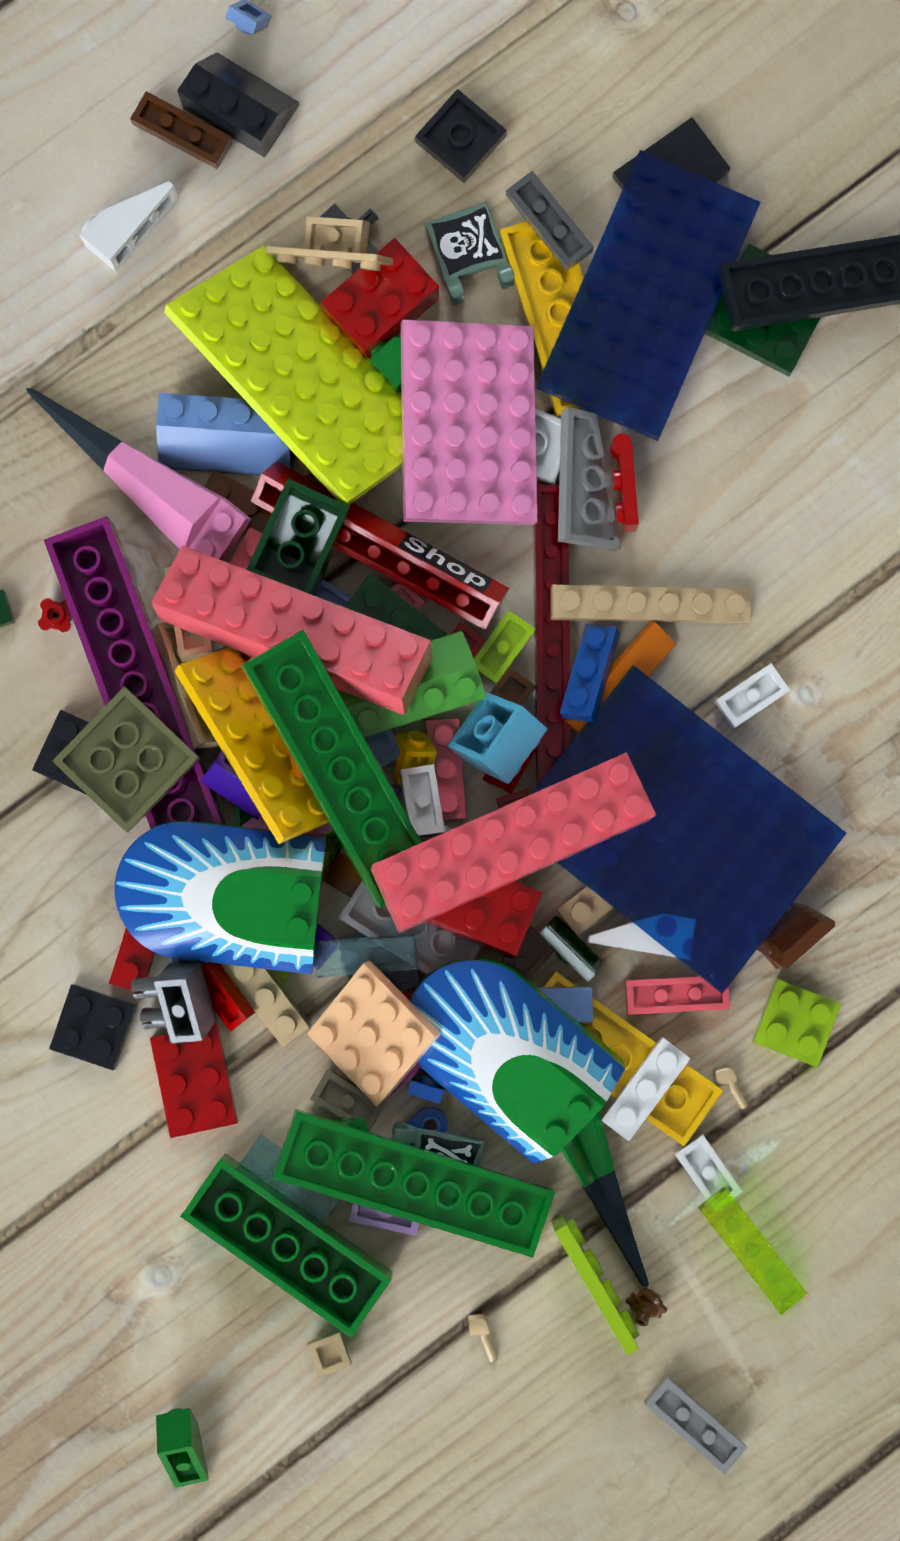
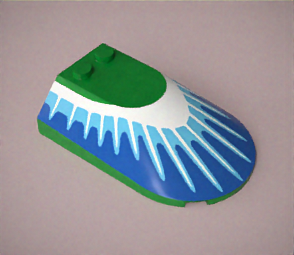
(223, 894)
(514, 1055)

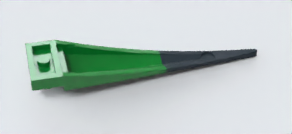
(593, 1166)

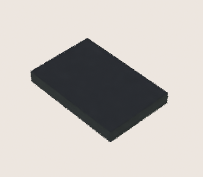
(686, 148)

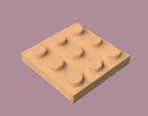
(373, 1033)

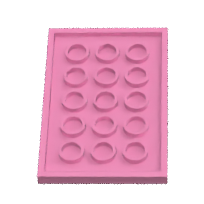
(468, 423)

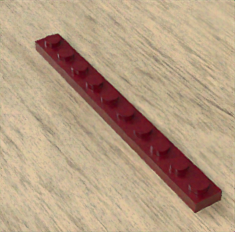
(551, 636)

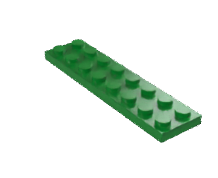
(331, 755)
(413, 1183)

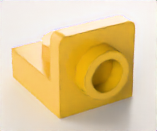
(414, 752)

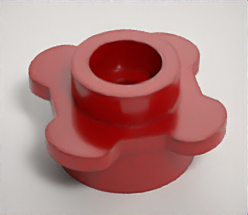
(60, 623)

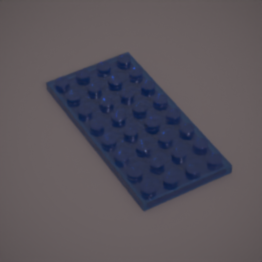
(647, 295)

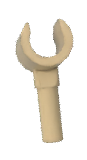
(725, 1075)
(479, 1326)

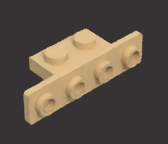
(336, 241)

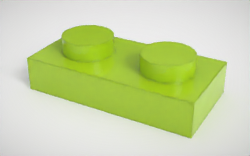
(503, 646)

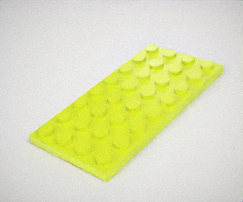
(296, 372)

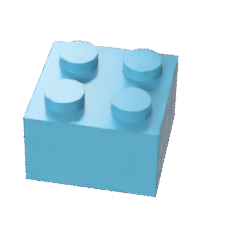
(497, 737)

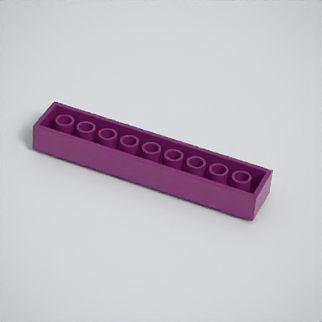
(124, 649)

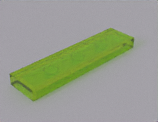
(752, 1250)

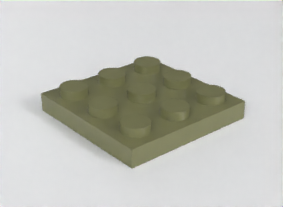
(126, 759)

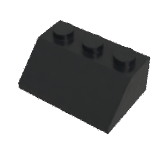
(236, 102)

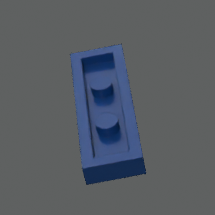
(590, 673)

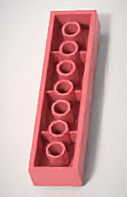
(257, 613)
(512, 842)

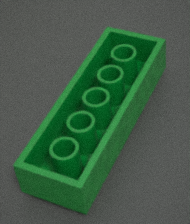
(287, 1245)

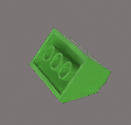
(447, 684)

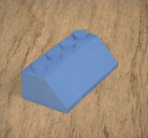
(216, 435)

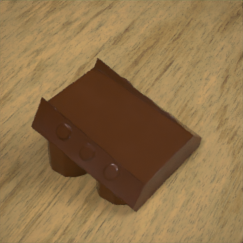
(794, 935)

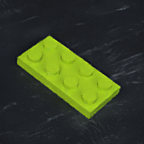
(601, 1291)

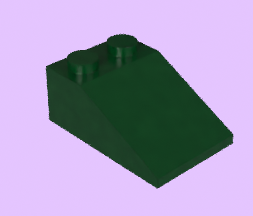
(299, 538)

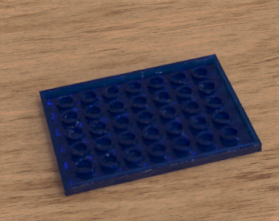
(725, 836)

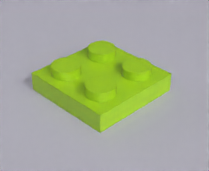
(796, 1022)

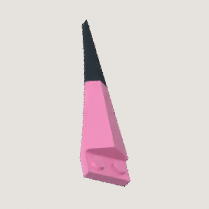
(173, 502)

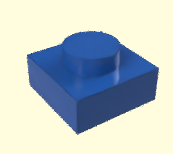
(426, 1088)

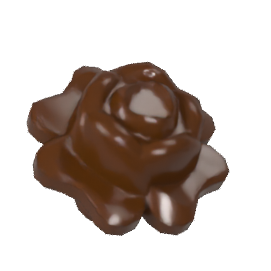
(646, 1305)

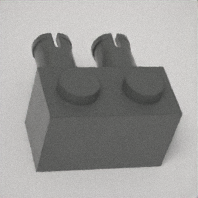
(183, 1000)

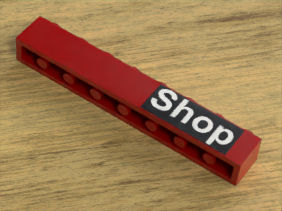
(399, 554)

